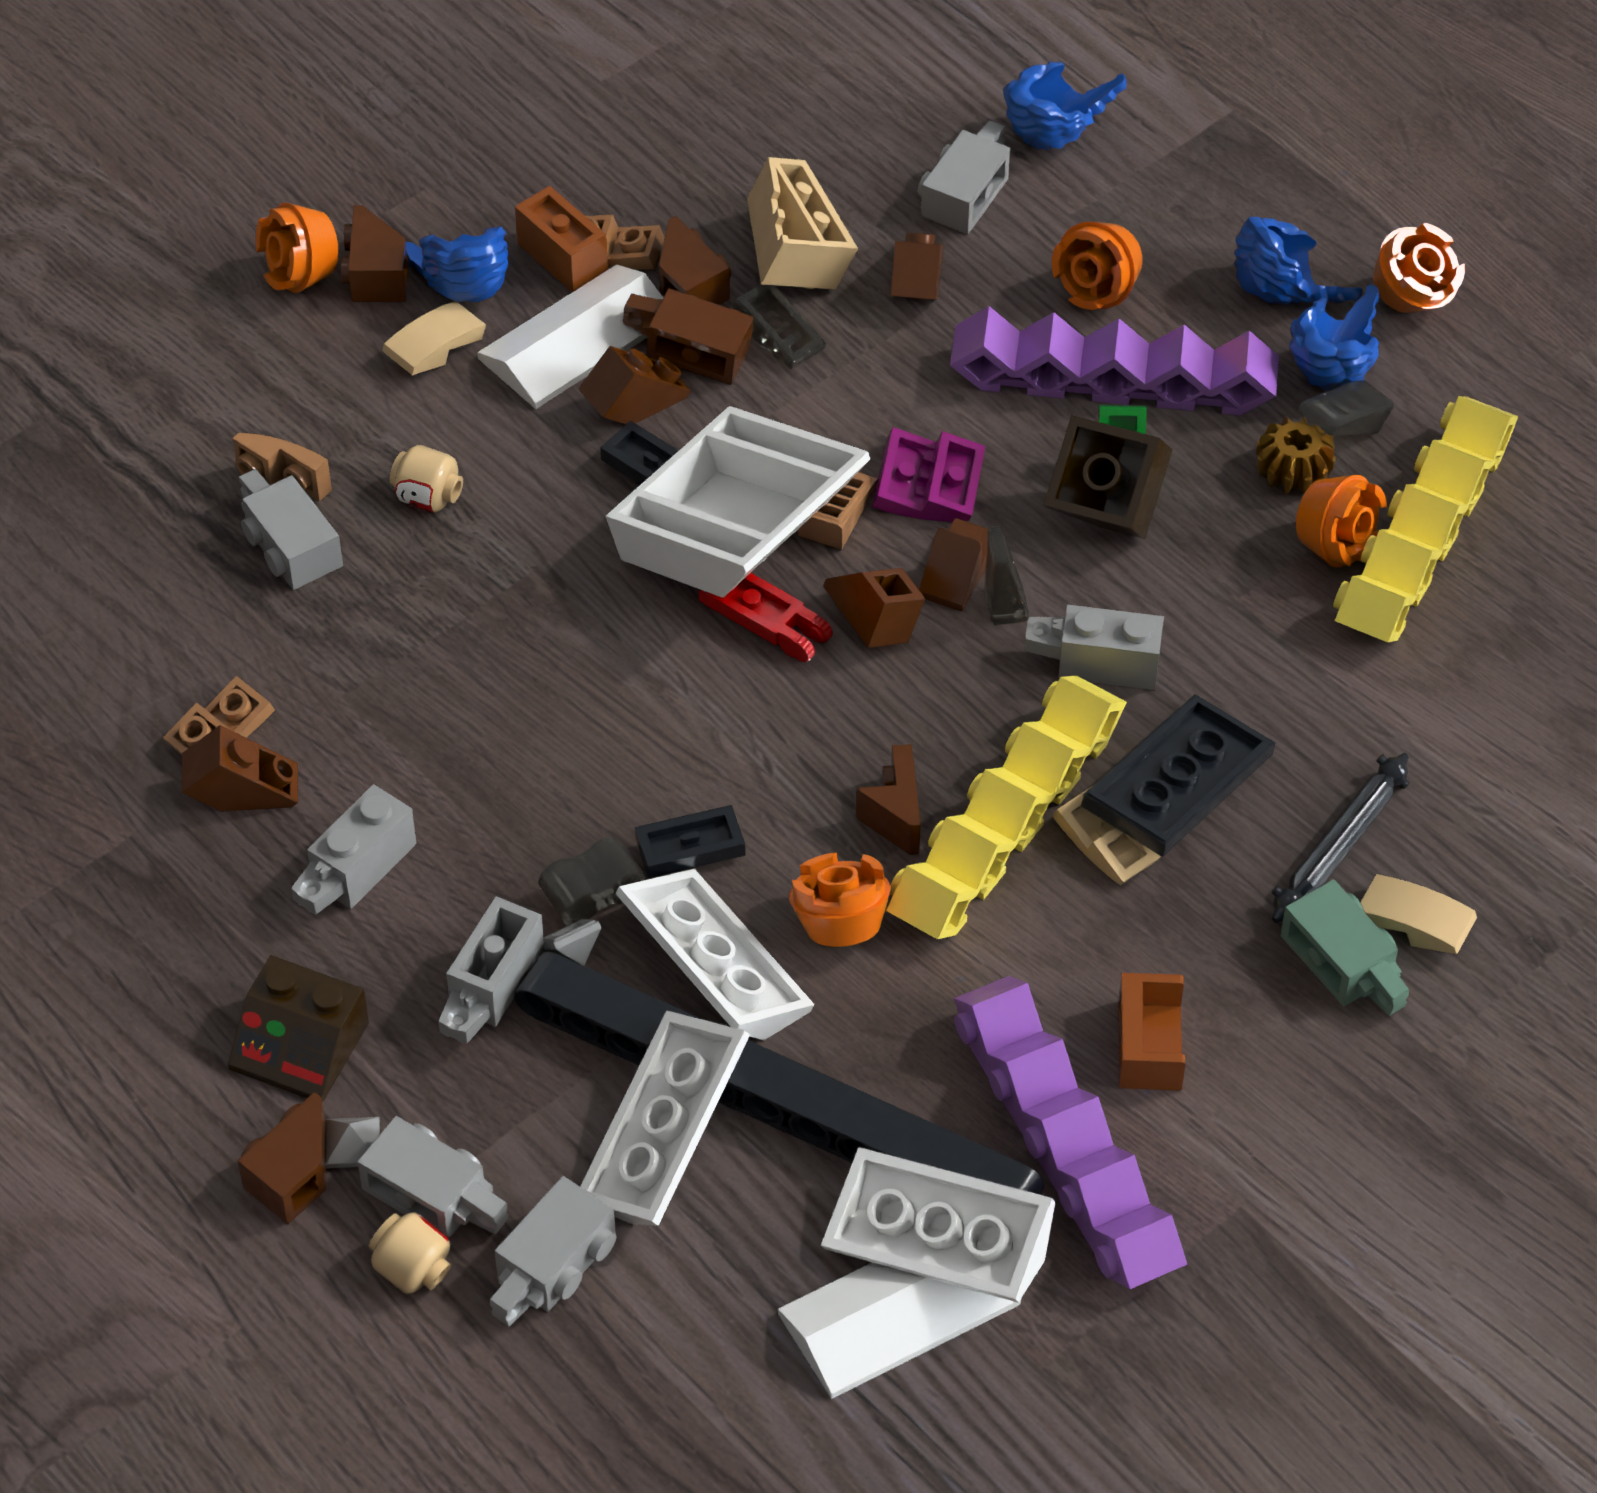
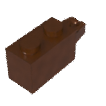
(692, 333)

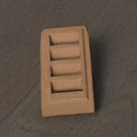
(836, 530)

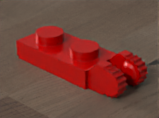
(771, 616)

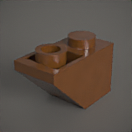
(376, 259)
(692, 266)
(917, 266)
(632, 386)
(878, 604)
(238, 773)
(289, 1162)

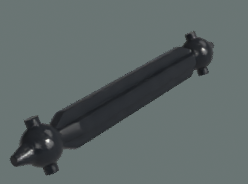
(1343, 833)

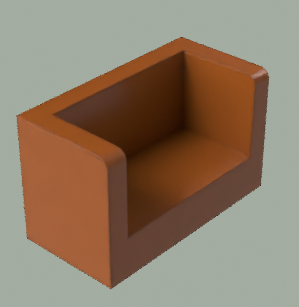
(561, 238)
(1150, 1031)

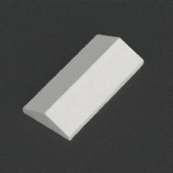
(568, 337)
(717, 952)
(663, 1116)
(941, 1225)
(881, 1321)

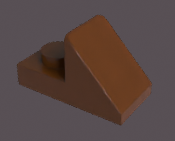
(955, 564)
(894, 807)

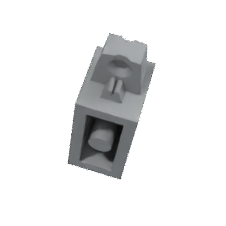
(966, 178)
(288, 529)
(1100, 645)
(356, 851)
(490, 968)
(427, 1177)
(551, 1250)

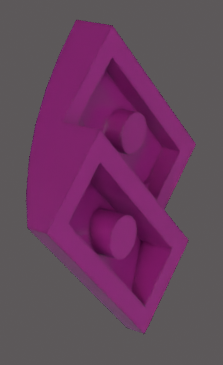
(928, 476)

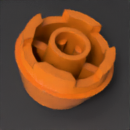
(297, 246)
(1097, 264)
(1417, 269)
(1339, 517)
(840, 899)

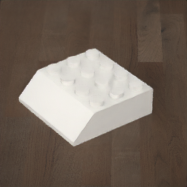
(730, 499)

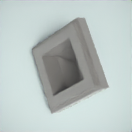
(574, 940)
(349, 1139)

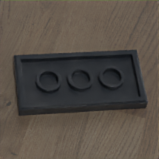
(1178, 775)

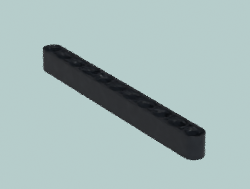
(762, 1081)

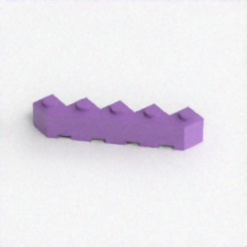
(1114, 363)
(1068, 1134)

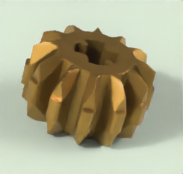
(1294, 454)

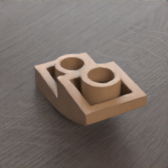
(630, 246)
(279, 459)
(235, 708)

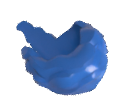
(1047, 108)
(1276, 267)
(462, 268)
(1332, 349)

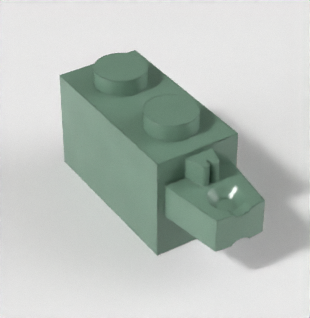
(1345, 947)

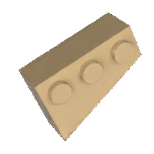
(797, 228)

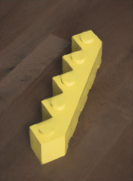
(1425, 519)
(1005, 807)

